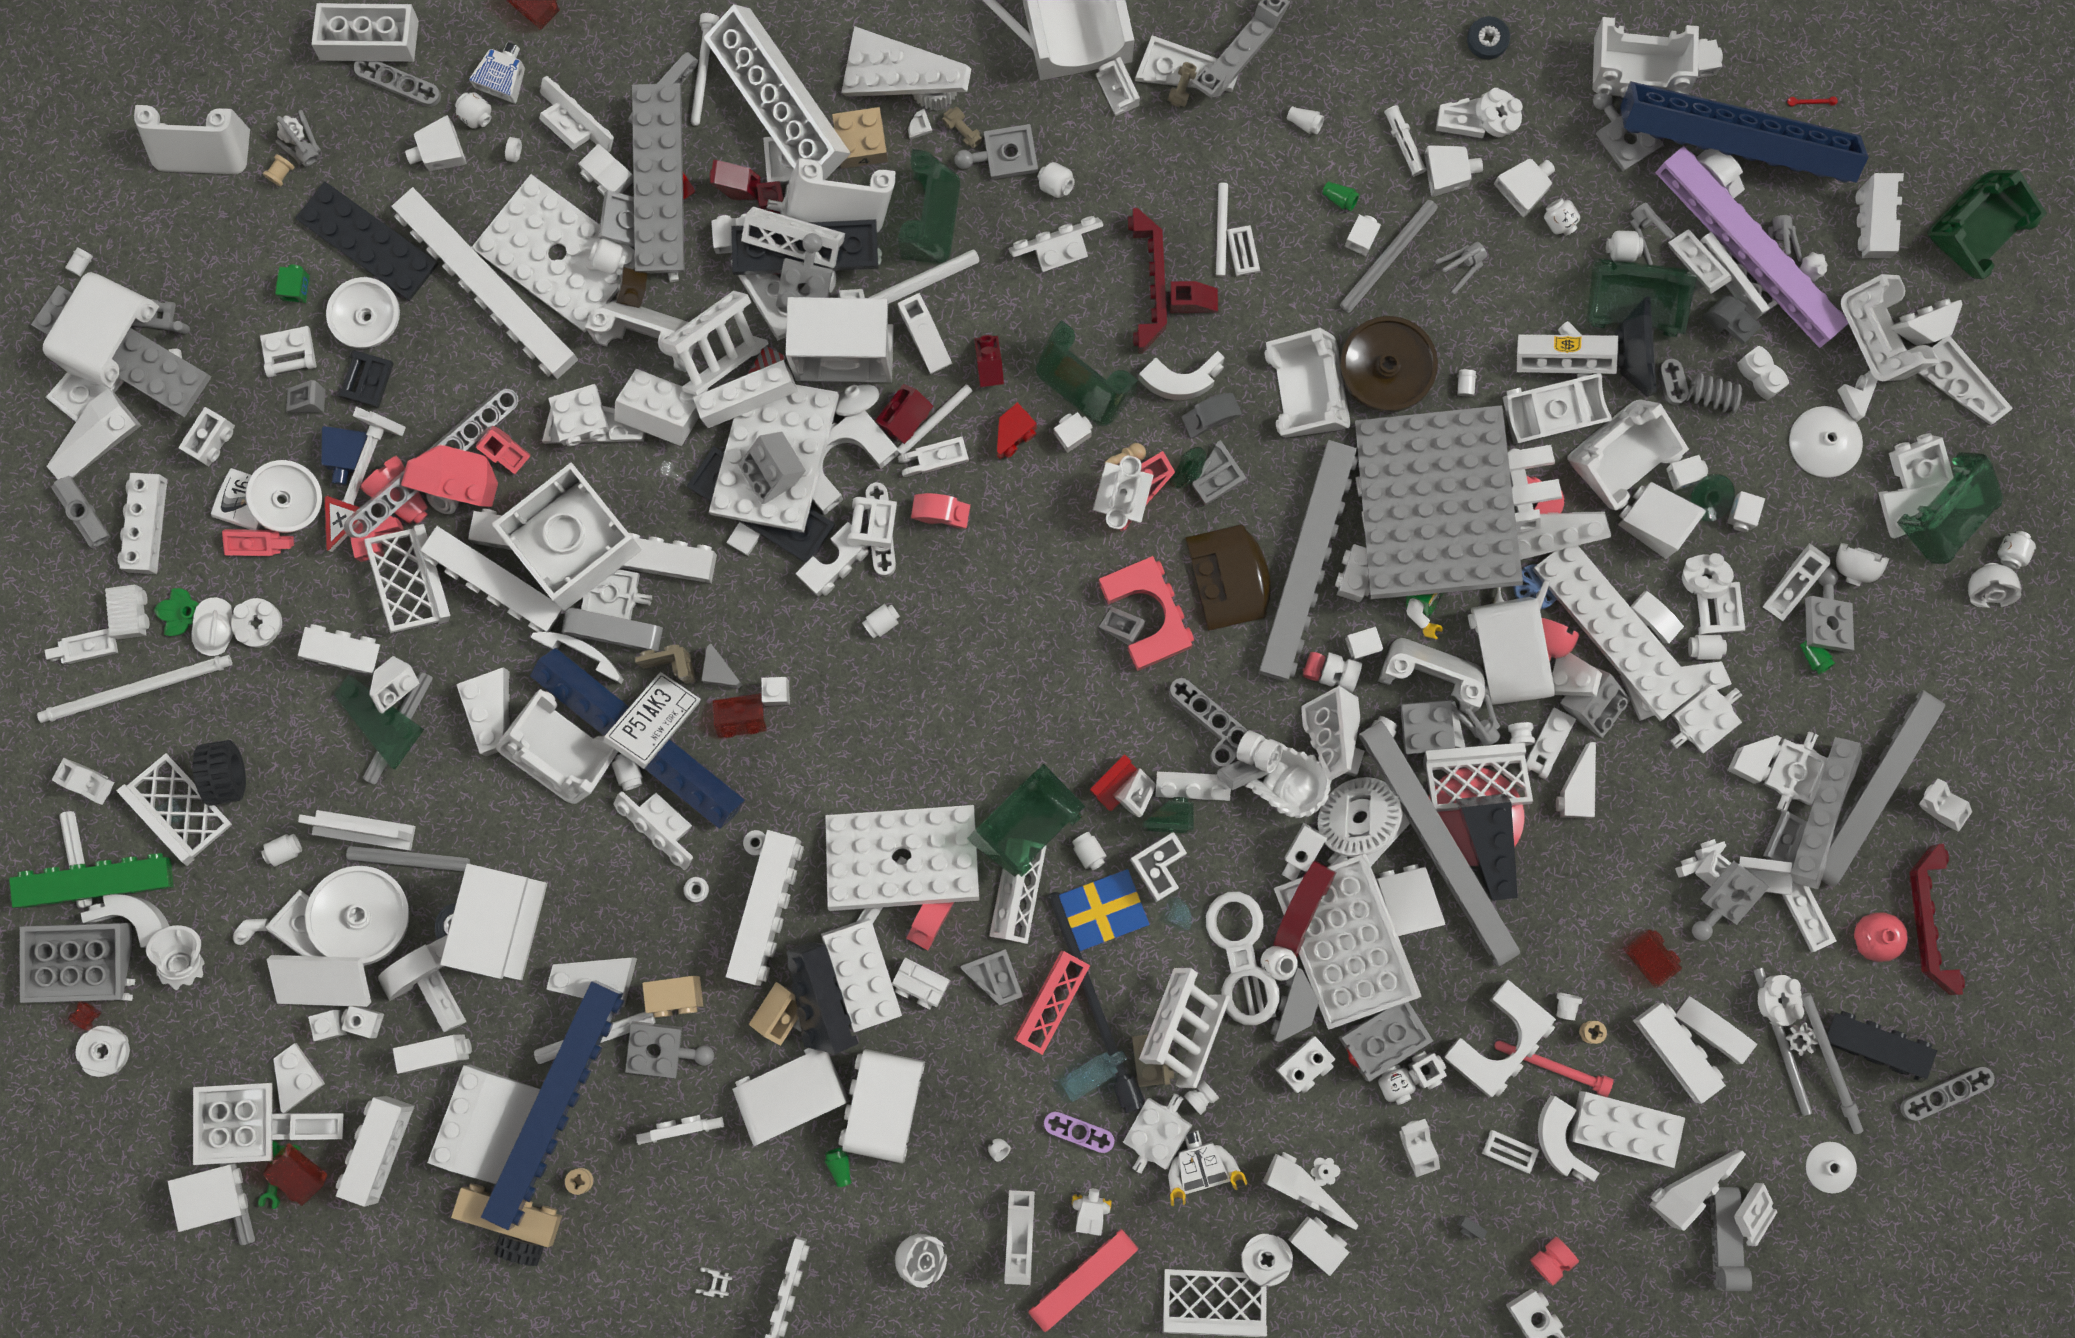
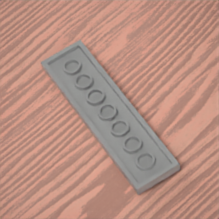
(658, 178)
(141, 362)

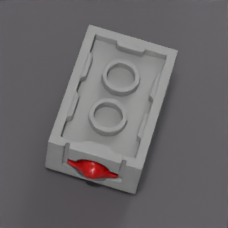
(1385, 1040)

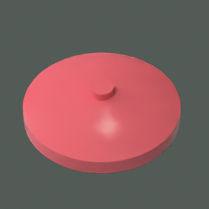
(1453, 818)

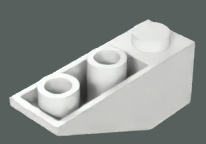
(924, 333)

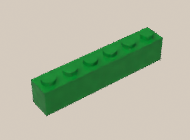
(91, 882)

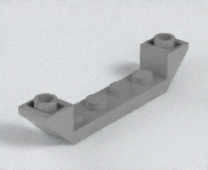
(1242, 49)

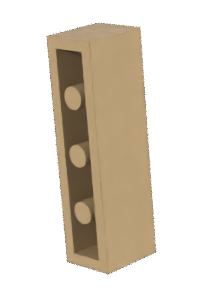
(536, 1226)

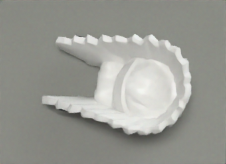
(1295, 786)

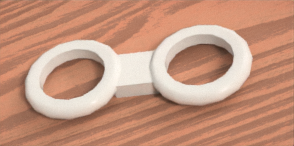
(1242, 957)

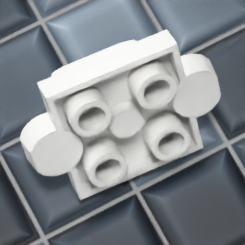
(1123, 492)

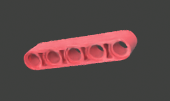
(1083, 1280)

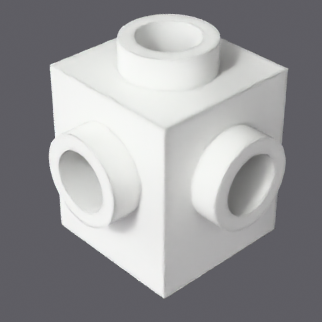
(1436, 1070)

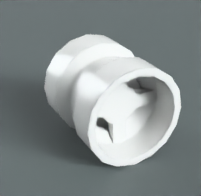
(1201, 1097)

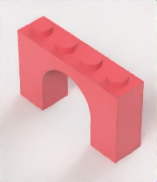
(1147, 578)

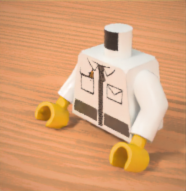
(1201, 1168)

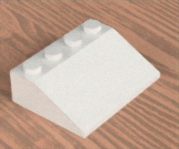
(482, 1124)

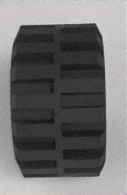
(219, 772)

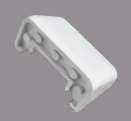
(212, 148)
(827, 201)
(613, 318)
(94, 327)
(1309, 383)
(1627, 451)
(1513, 650)
(1409, 655)
(555, 750)
(789, 1095)

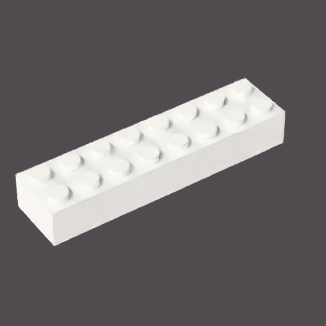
(774, 90)

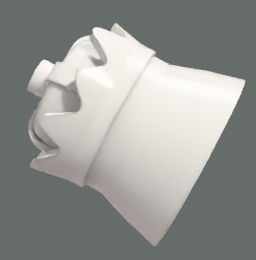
(176, 955)

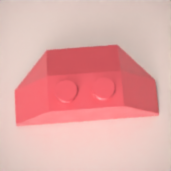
(452, 475)

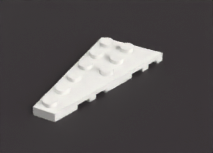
(894, 68)

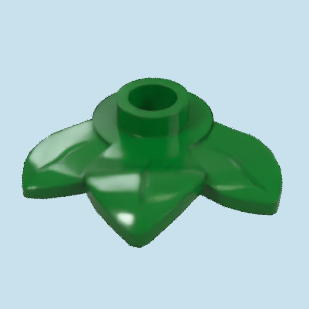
(175, 612)

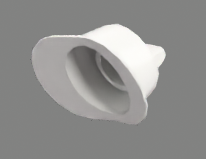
(212, 626)

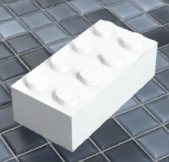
(365, 32)
(861, 974)
(1627, 1129)
(374, 1150)

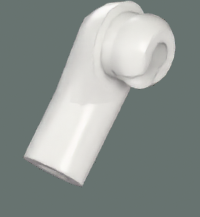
(248, 928)

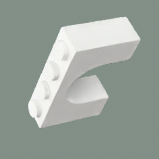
(859, 430)
(1531, 1024)

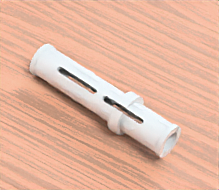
(1394, 116)

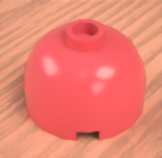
(1558, 640)
(1880, 937)

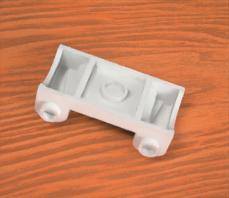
(1556, 408)

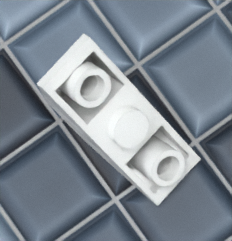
(1930, 323)

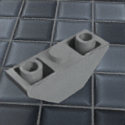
(1297, 1008)

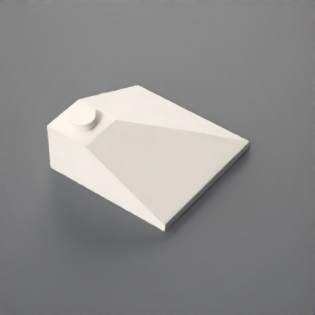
(232, 1123)

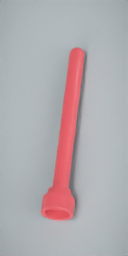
(1600, 1084)

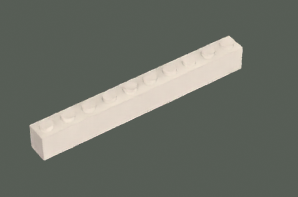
(484, 283)
(655, 558)

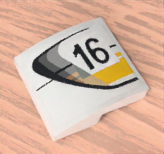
(231, 501)

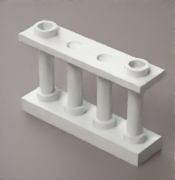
(698, 330)
(1166, 1023)

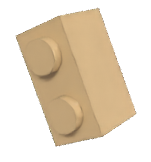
(776, 1014)

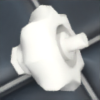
(294, 126)
(1814, 266)

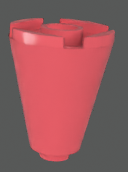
(410, 511)

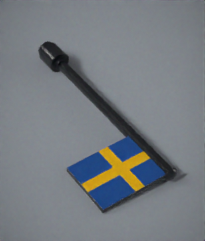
(1091, 918)

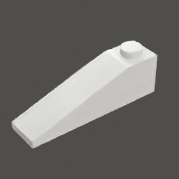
(96, 432)
(1297, 1183)
(1683, 1200)

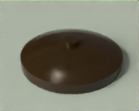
(1388, 364)

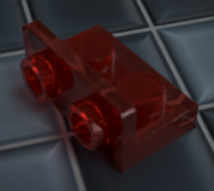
(739, 715)

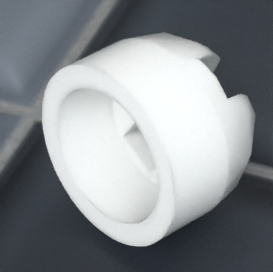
(994, 1150)

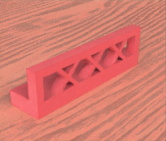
(1043, 997)

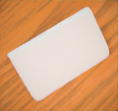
(1712, 868)

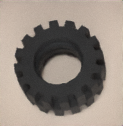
(518, 1250)

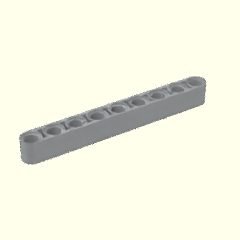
(460, 441)
(1881, 785)

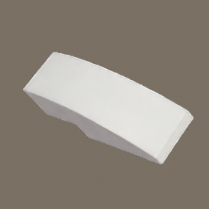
(1716, 1030)
(307, 1126)

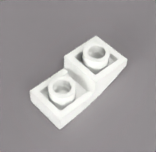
(1657, 616)
(1691, 864)

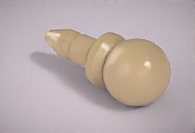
(1135, 450)

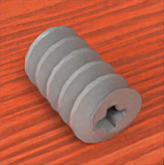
(1715, 392)

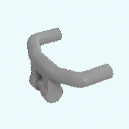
(166, 322)

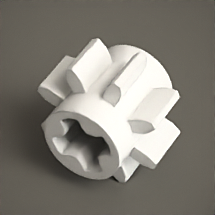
(1798, 1043)

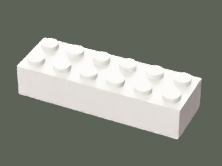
(764, 908)

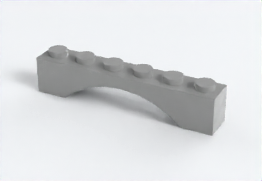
(1819, 830)

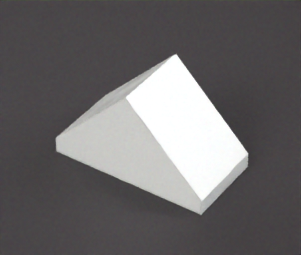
(1136, 792)

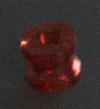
(84, 1015)

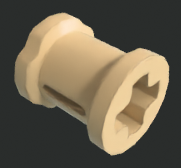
(278, 170)
(1587, 1037)

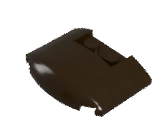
(1230, 576)

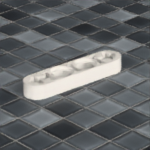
(889, 557)

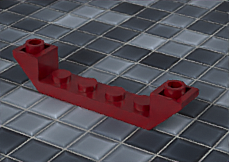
(1143, 228)
(1927, 933)

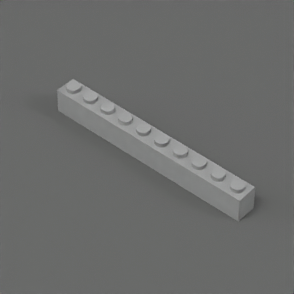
(1307, 561)

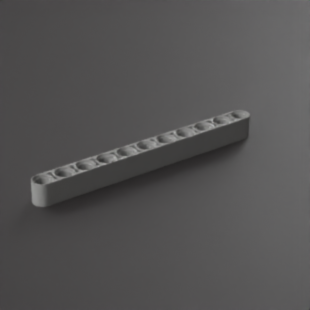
(1439, 843)

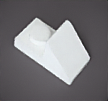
(1858, 398)

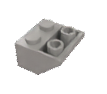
(771, 466)
(1598, 711)

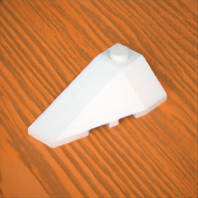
(1333, 728)

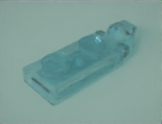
(1091, 1075)

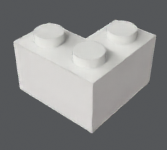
(1152, 865)

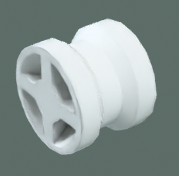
(1521, 733)

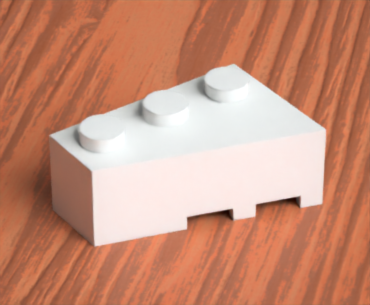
(1878, 215)
(338, 649)
(487, 708)

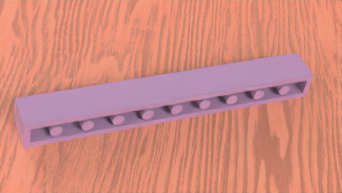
(1752, 246)

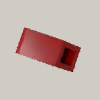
(1014, 428)

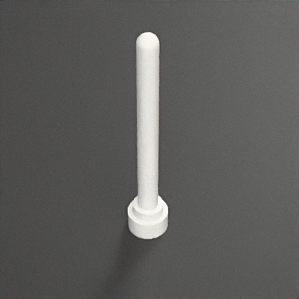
(706, 22)

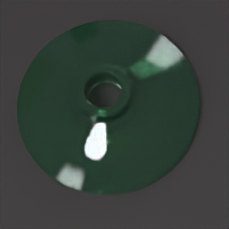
(1189, 468)
(1719, 499)

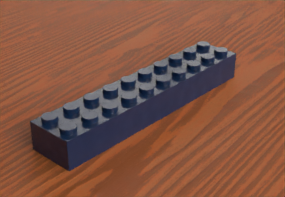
(1743, 132)

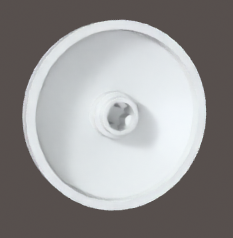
(357, 914)

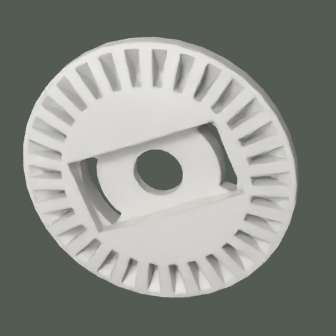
(1378, 829)

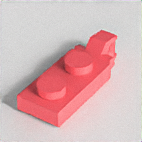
(254, 542)

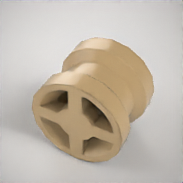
(584, 1181)

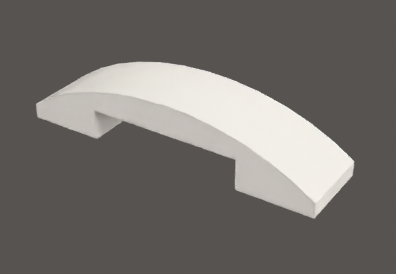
(554, 640)

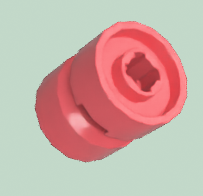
(1554, 1261)

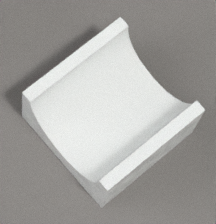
(1078, 34)
(839, 339)
(567, 537)
(493, 923)

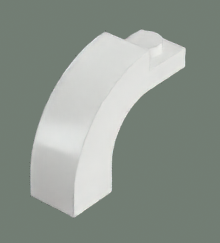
(1180, 386)
(141, 913)
(411, 968)
(1551, 1134)
(1019, 1237)

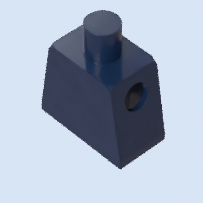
(341, 451)

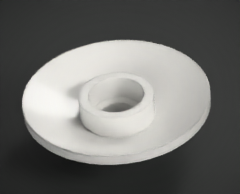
(856, 399)
(1819, 1164)

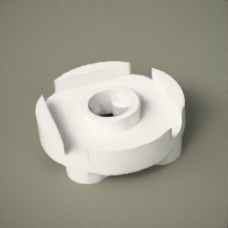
(1507, 105)
(1707, 564)
(266, 631)
(1789, 990)
(96, 1038)
(1262, 1274)

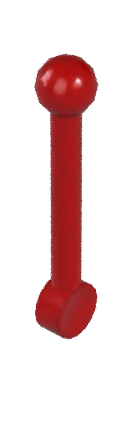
(1792, 101)

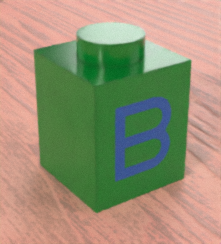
(292, 284)

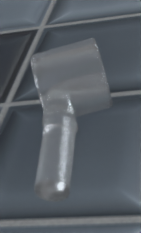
(667, 470)

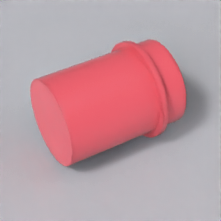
(1314, 666)

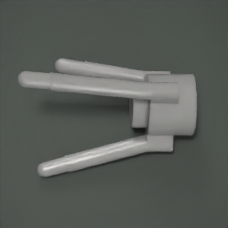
(306, 152)
(1644, 217)
(1783, 230)
(1470, 255)
(1484, 730)

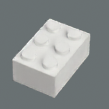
(656, 407)

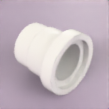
(1568, 1006)

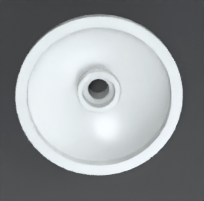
(352, 302)
(1815, 451)
(289, 481)

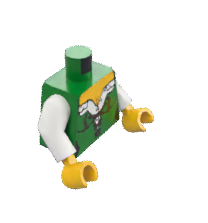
(1420, 609)

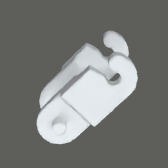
(716, 1274)

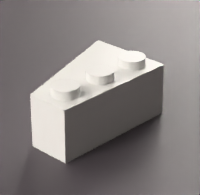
(576, 977)

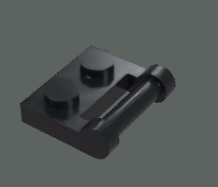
(372, 381)

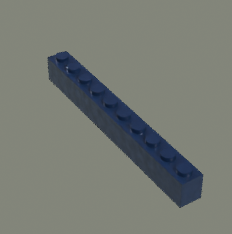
(671, 763)
(552, 1105)

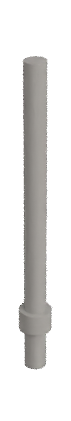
(1787, 1055)
(1848, 1106)

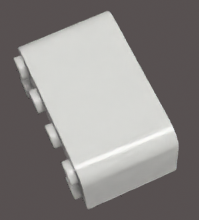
(1644, 59)
(1871, 325)
(881, 1105)

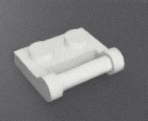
(286, 344)
(880, 522)
(1728, 612)

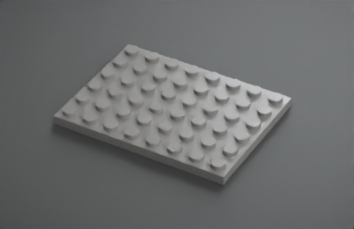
(1438, 503)

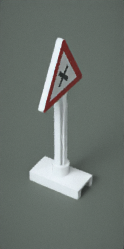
(338, 511)

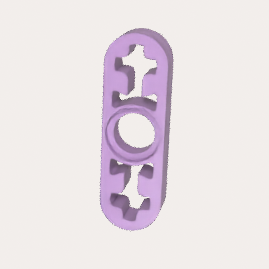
(1094, 1144)

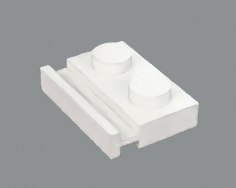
(1755, 1214)

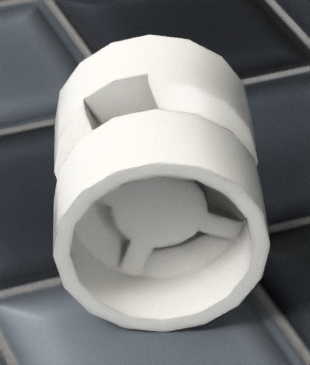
(1349, 673)
(1259, 751)

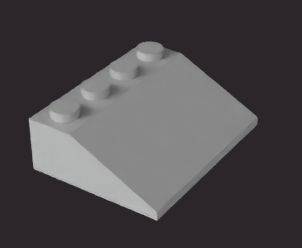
(74, 962)

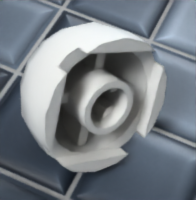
(1859, 564)
(1997, 583)
(920, 1260)

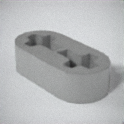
(1679, 381)

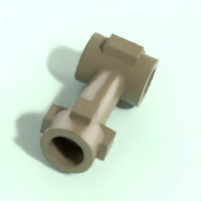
(1178, 96)
(953, 118)

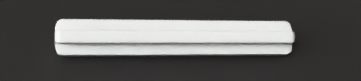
(73, 846)

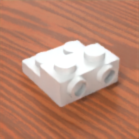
(579, 415)
(1921, 462)

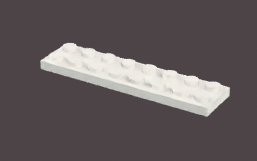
(1617, 630)

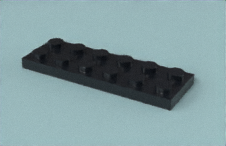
(367, 241)
(856, 252)
(796, 543)

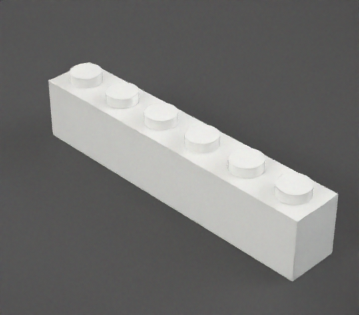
(491, 579)

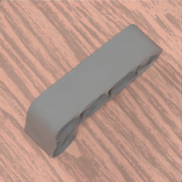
(611, 629)
(1205, 718)
(1728, 1242)

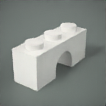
(820, 577)

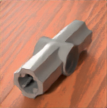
(72, 500)

